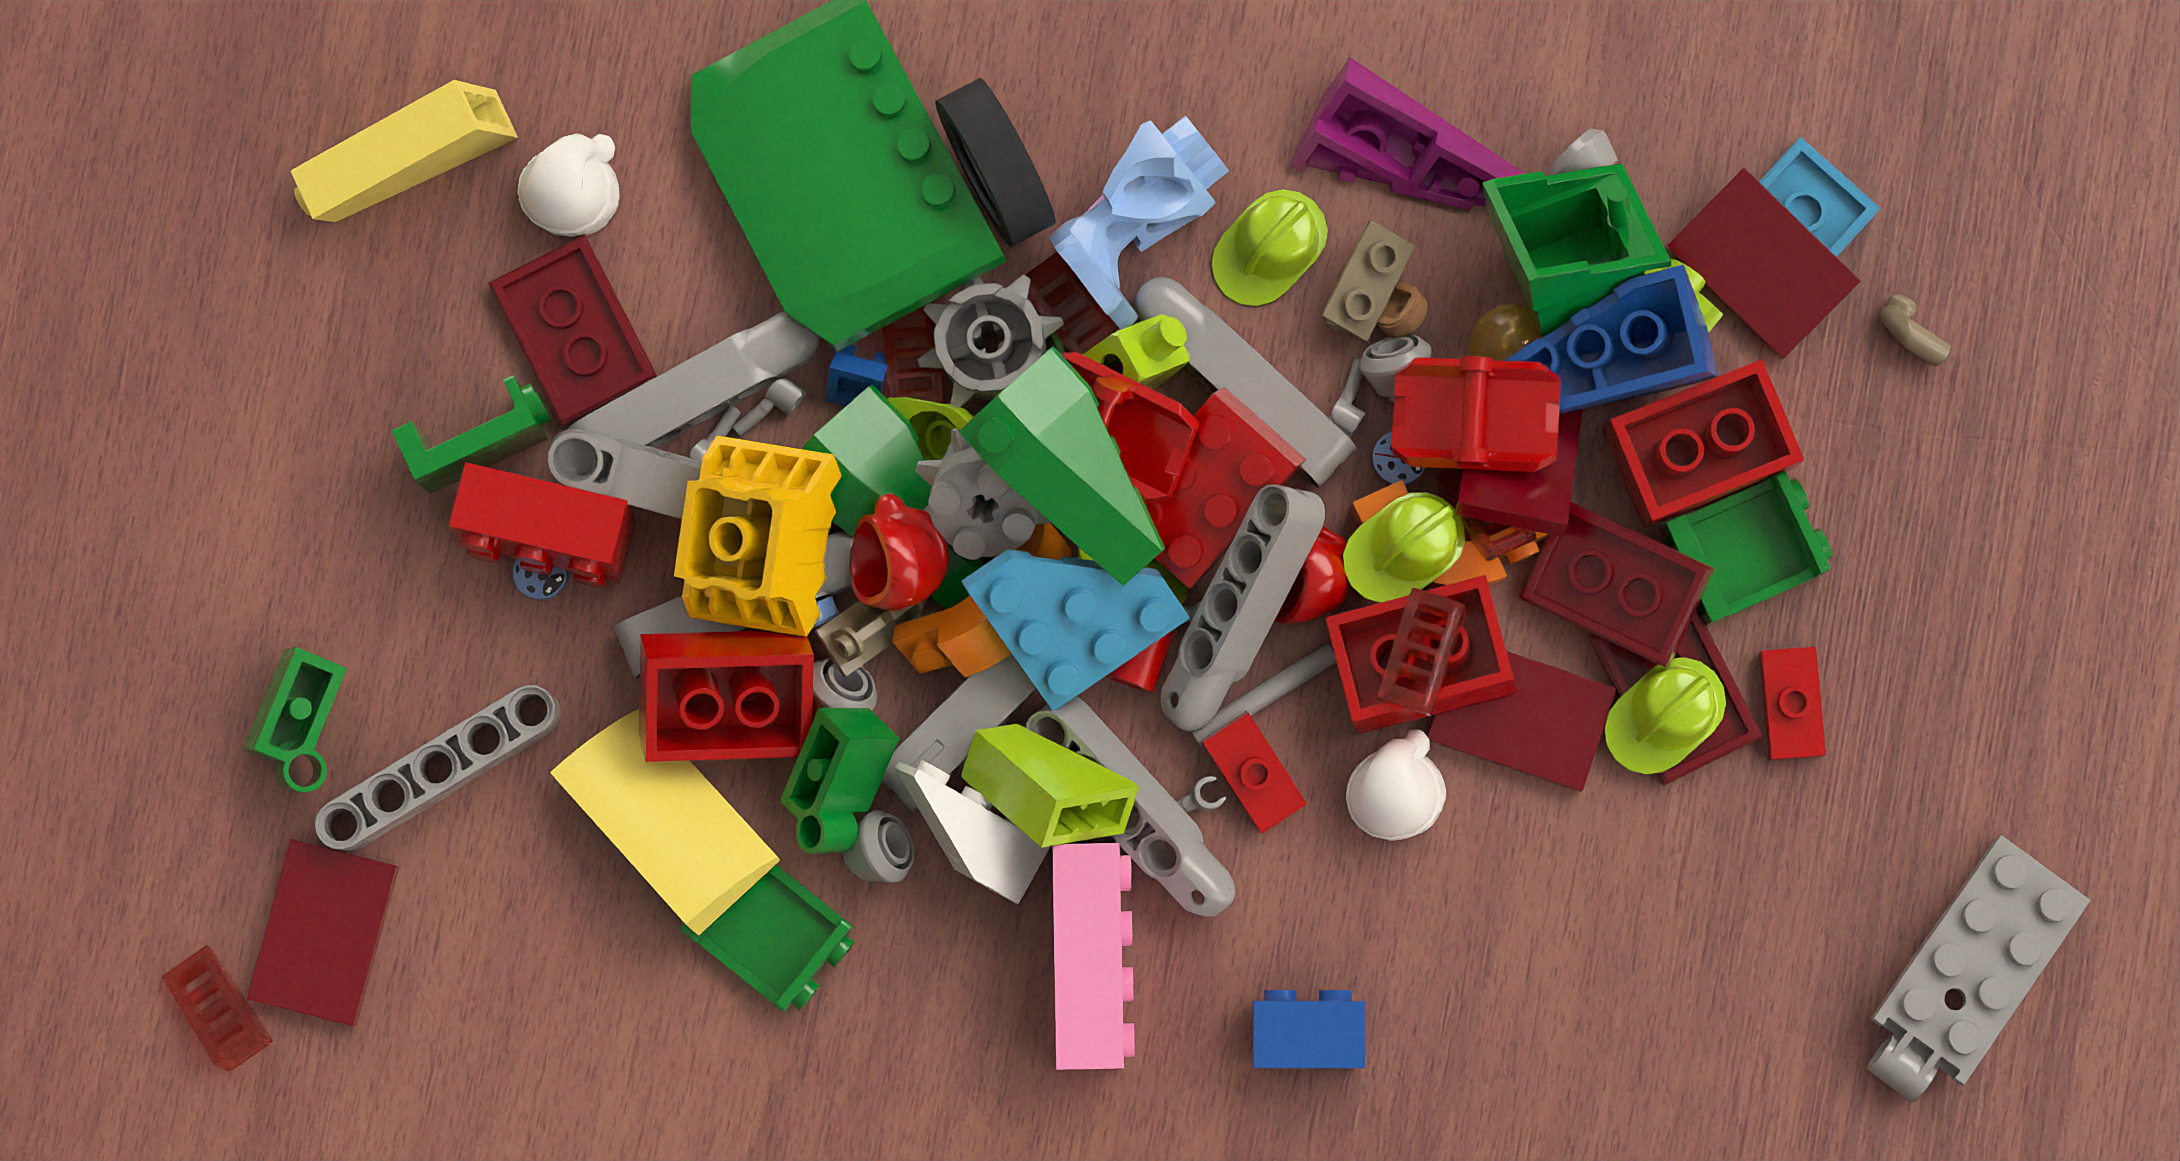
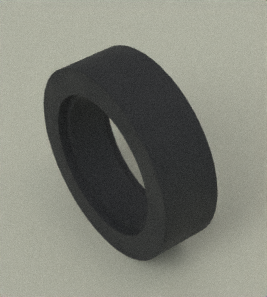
(995, 162)

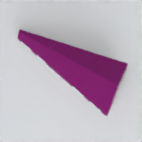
(1389, 138)

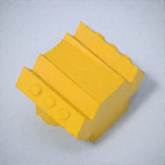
(757, 535)

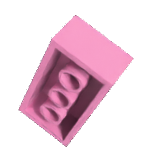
(1089, 956)

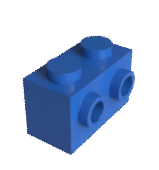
(1308, 1032)

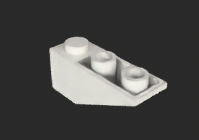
(971, 835)

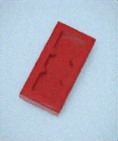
(1792, 703)
(1253, 772)

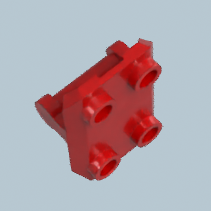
(1476, 414)
(1147, 426)

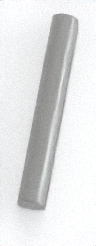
(1270, 690)

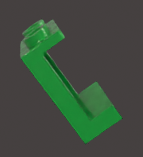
(482, 445)
(1755, 544)
(778, 939)

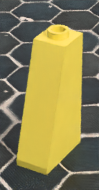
(403, 150)

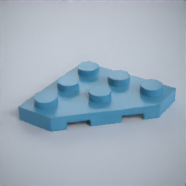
(1071, 617)

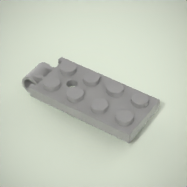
(1988, 950)

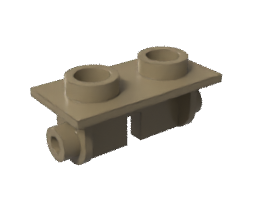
(1367, 281)
(862, 633)

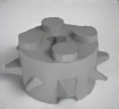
(962, 329)
(975, 505)

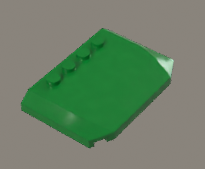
(838, 174)

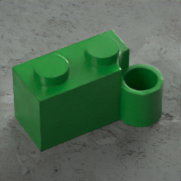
(295, 715)
(837, 776)

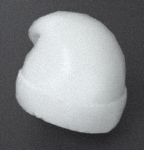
(571, 186)
(1397, 789)

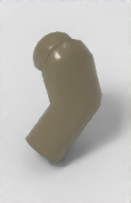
(1911, 335)

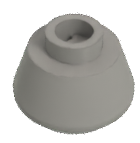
(1586, 152)
(1386, 357)
(836, 691)
(881, 850)

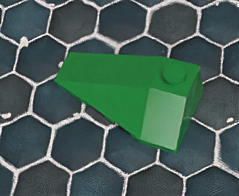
(876, 458)
(1060, 458)

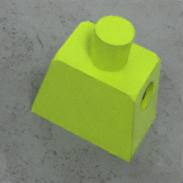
(1147, 350)

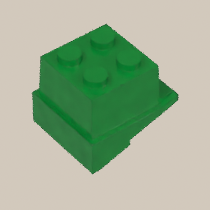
(1572, 237)

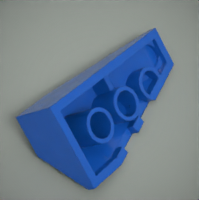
(1629, 343)

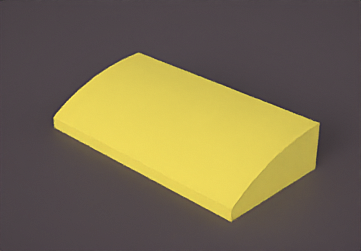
(666, 823)

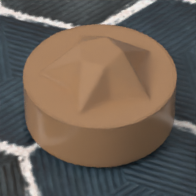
(1403, 311)

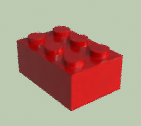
(1702, 443)
(1221, 476)
(542, 525)
(1474, 675)
(724, 695)

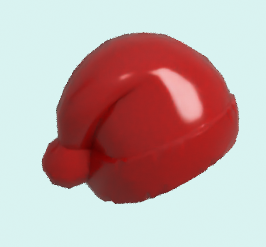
(896, 556)
(1320, 583)

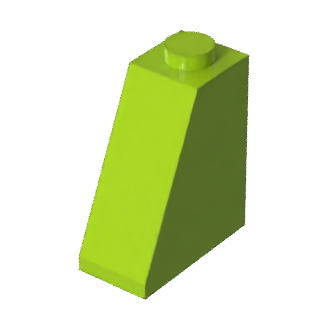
(1047, 787)

